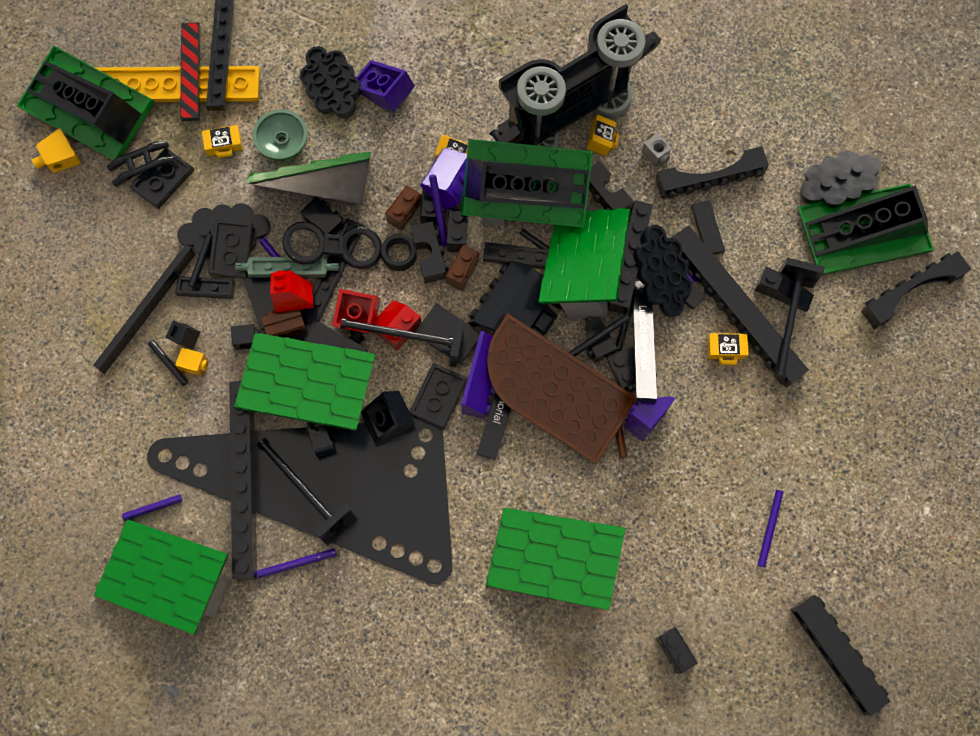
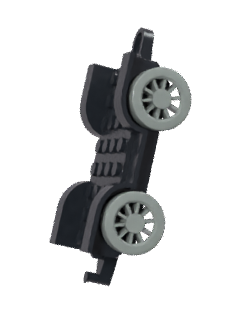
(551, 97)

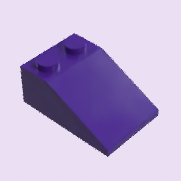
(385, 84)

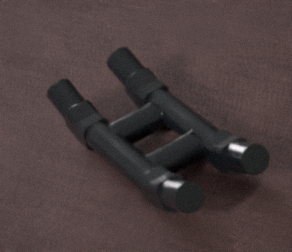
(134, 171)

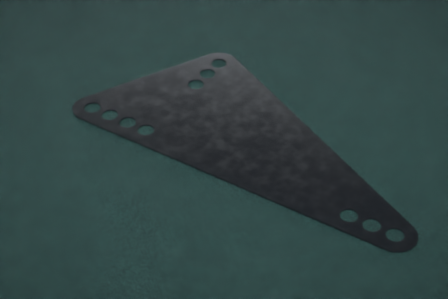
(356, 474)

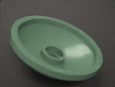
(277, 126)

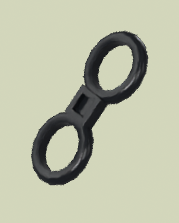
(331, 245)

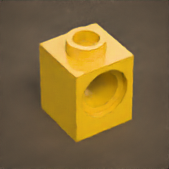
(192, 362)

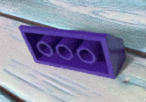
(478, 386)

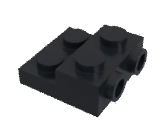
(623, 368)

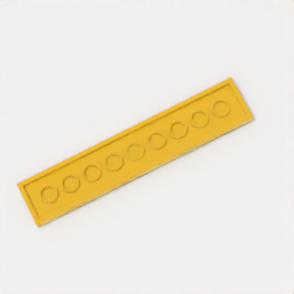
(163, 83)

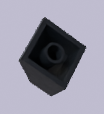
(387, 417)

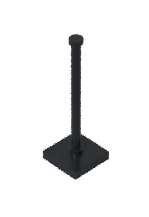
(805, 275)
(452, 342)
(335, 523)

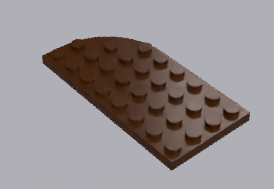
(555, 389)

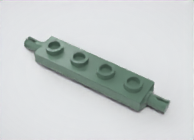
(266, 265)

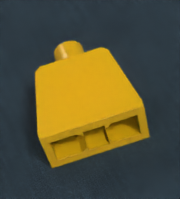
(56, 153)

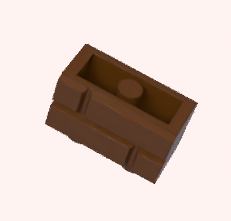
(403, 207)
(462, 267)
(284, 323)

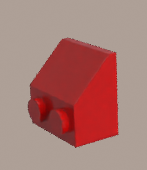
(290, 291)
(356, 307)
(397, 316)

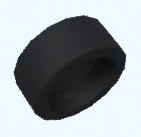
(396, 239)

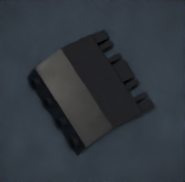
(517, 294)

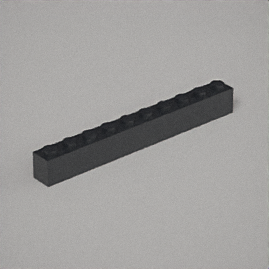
(737, 306)
(242, 490)

